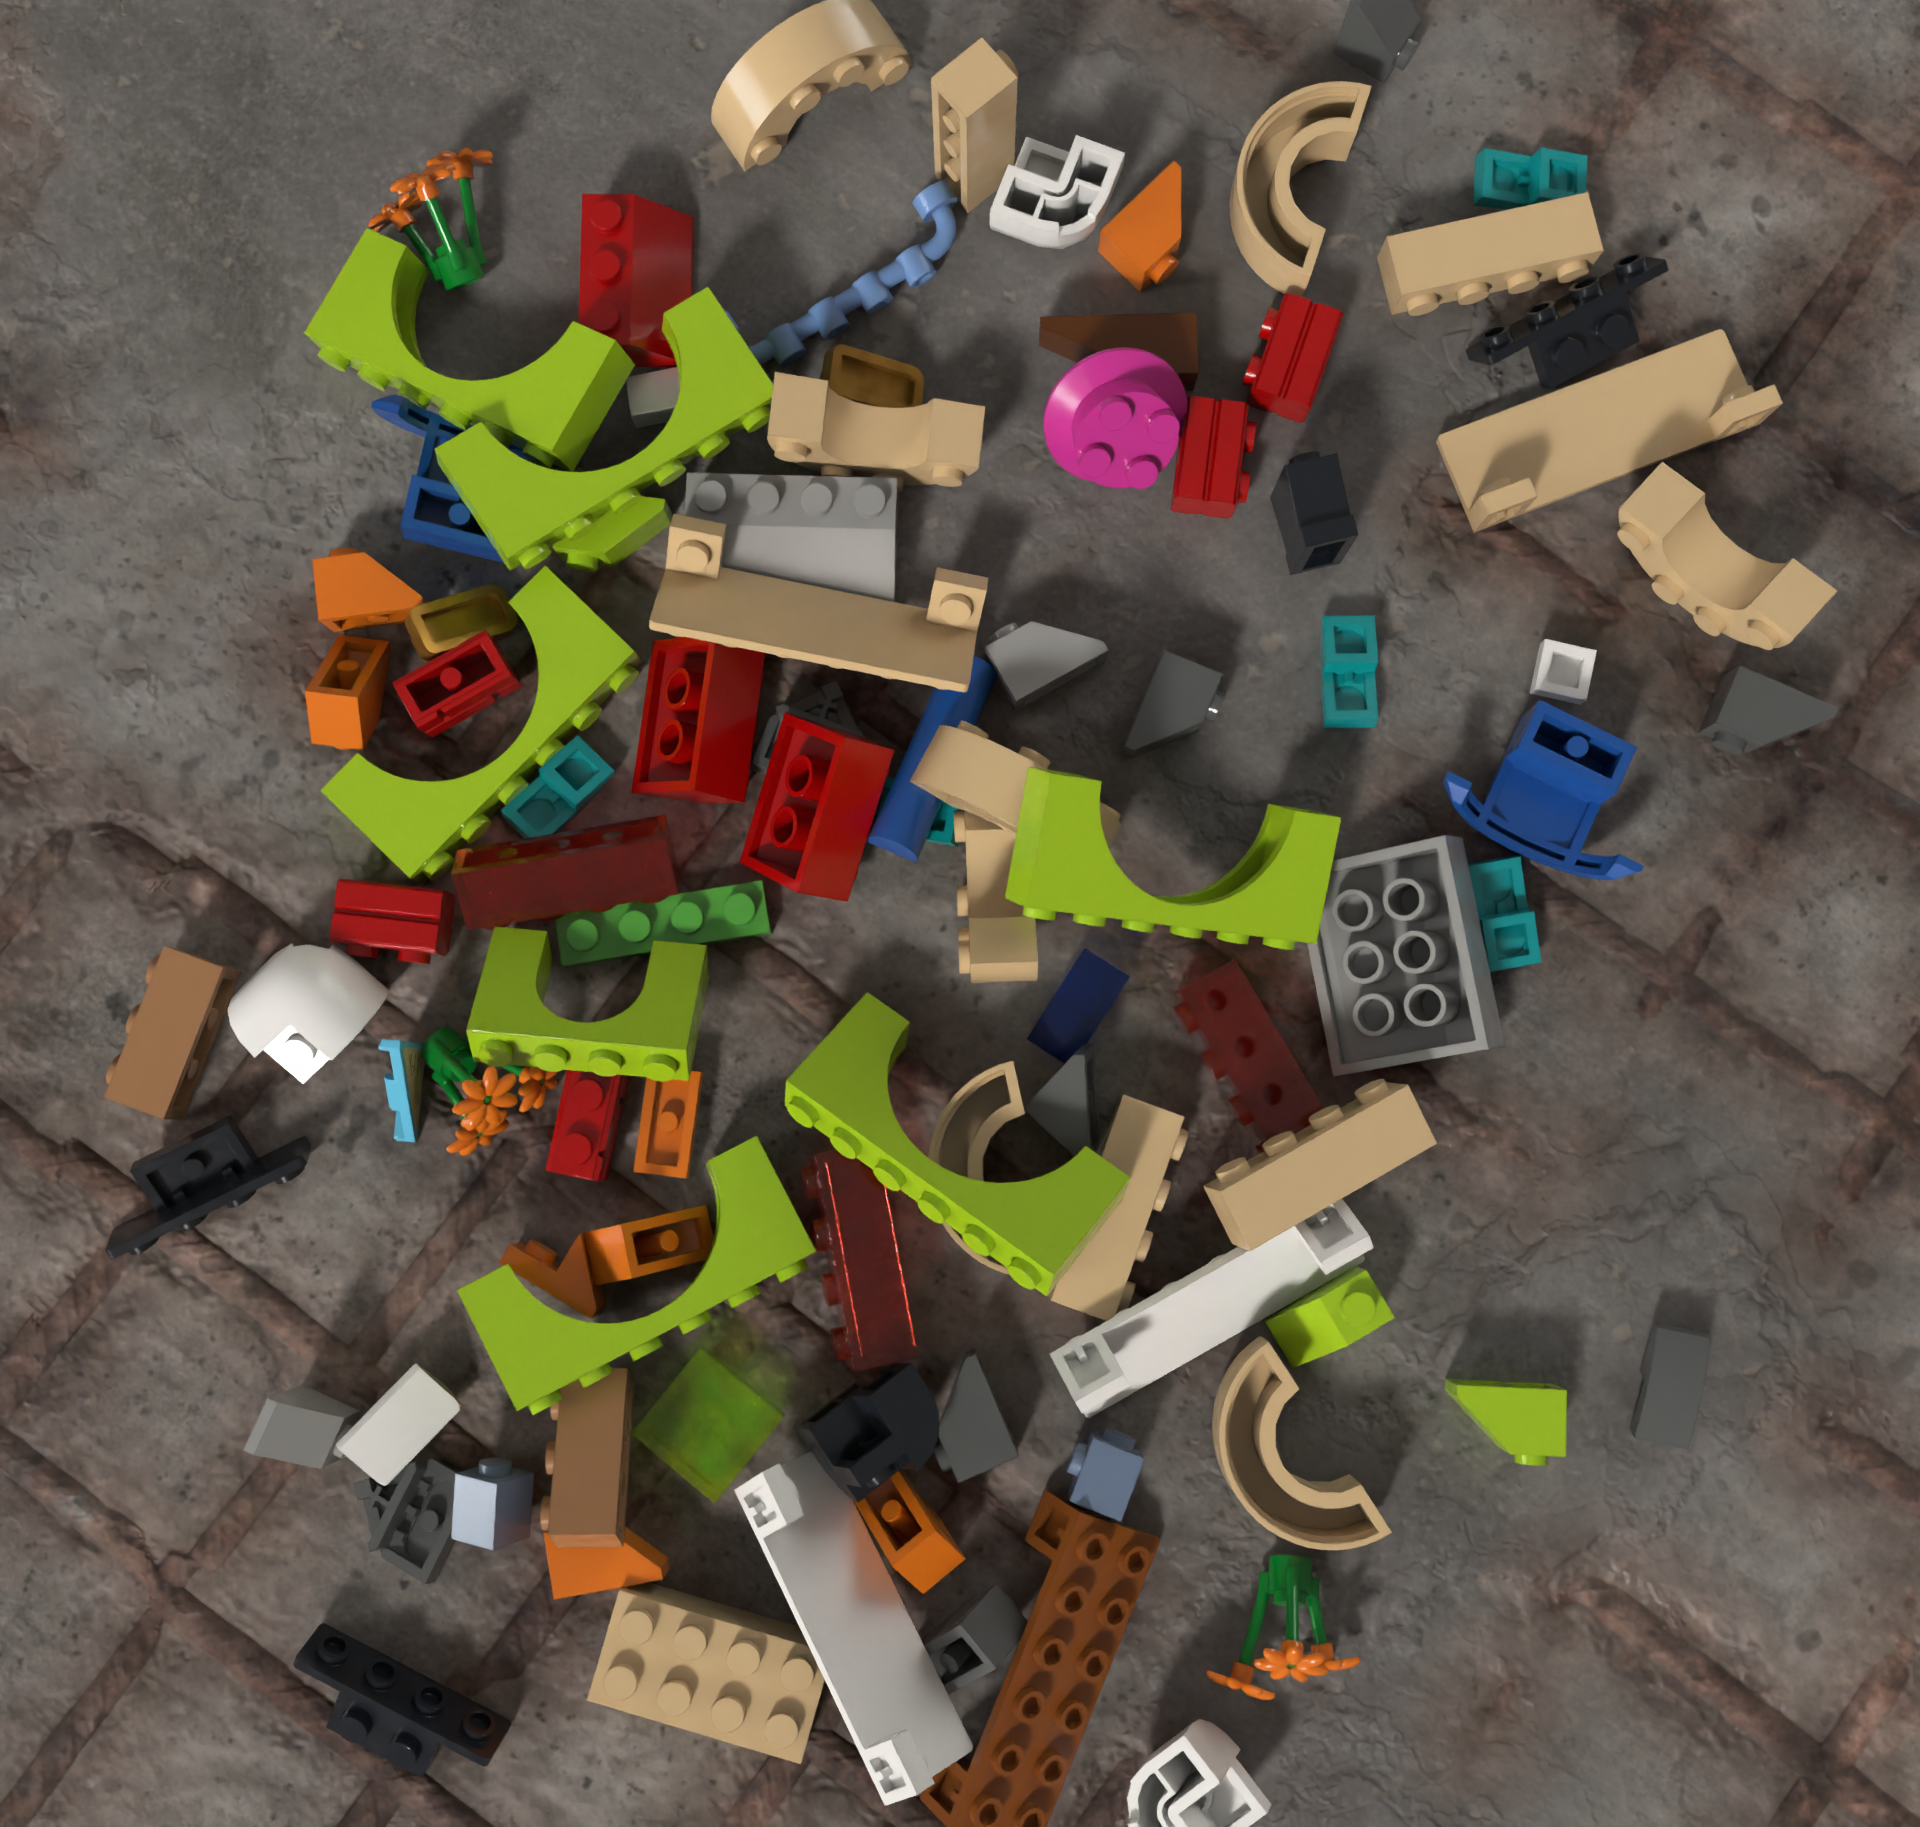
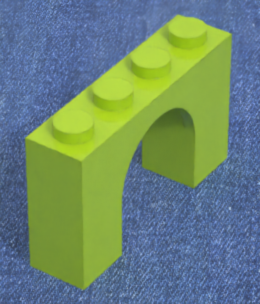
(646, 1040)

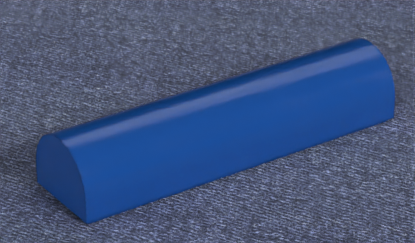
(908, 809)

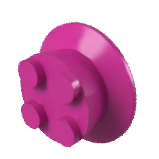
(1116, 418)

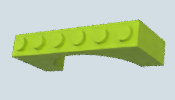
(542, 408)
(533, 507)
(428, 821)
(1068, 868)
(1024, 1225)
(545, 1350)

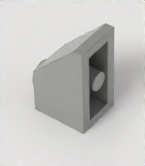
(1040, 659)
(301, 1428)

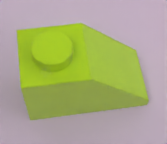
(616, 535)
(1329, 1317)
(1516, 1416)

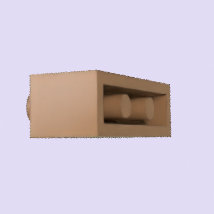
(171, 1033)
(590, 1463)

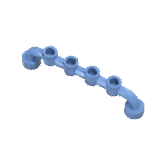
(871, 289)

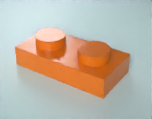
(668, 1126)

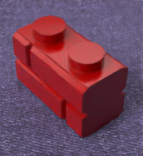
(1294, 357)
(1210, 458)
(457, 684)
(392, 919)
(587, 1125)

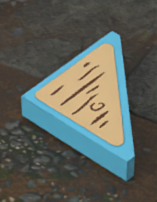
(404, 1086)

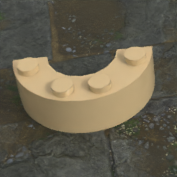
(798, 65)
(1293, 132)
(853, 439)
(1711, 575)
(986, 777)
(999, 938)
(968, 1125)
(1244, 1441)

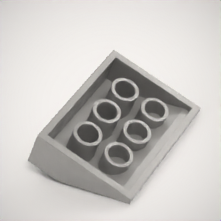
(805, 527)
(1403, 959)

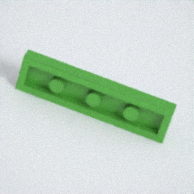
(687, 917)

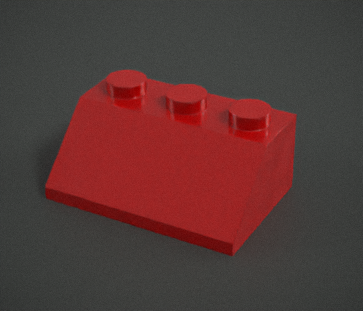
(633, 271)
(698, 721)
(816, 808)

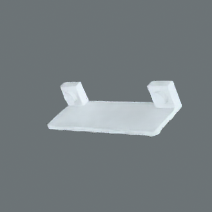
(1208, 1308)
(855, 1626)

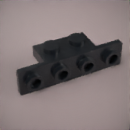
(1576, 329)
(198, 1177)
(396, 1707)

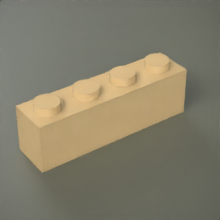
(974, 122)
(1490, 254)
(1140, 1145)
(1318, 1164)

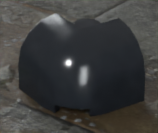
(874, 1430)

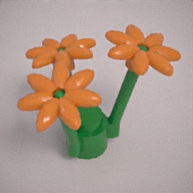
(456, 262)
(453, 1062)
(1290, 1582)

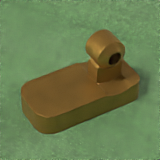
(872, 378)
(458, 617)

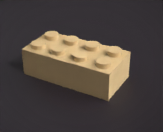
(709, 1670)

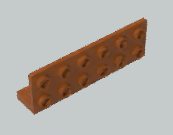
(1054, 1671)

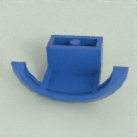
(433, 507)
(1550, 792)

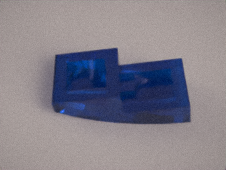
(1078, 1006)

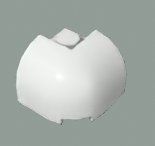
(1056, 194)
(305, 1007)
(1195, 1784)

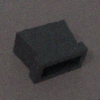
(1313, 512)

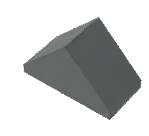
(1069, 1103)

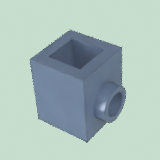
(1104, 1472)
(492, 1504)

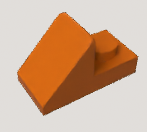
(568, 1282)

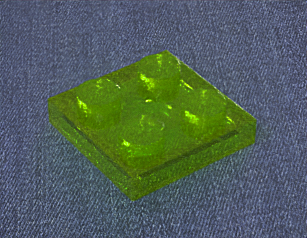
(708, 1424)

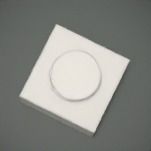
(1563, 671)

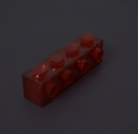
(566, 873)
(1247, 1053)
(862, 1262)

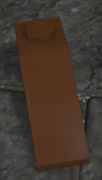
(1163, 334)

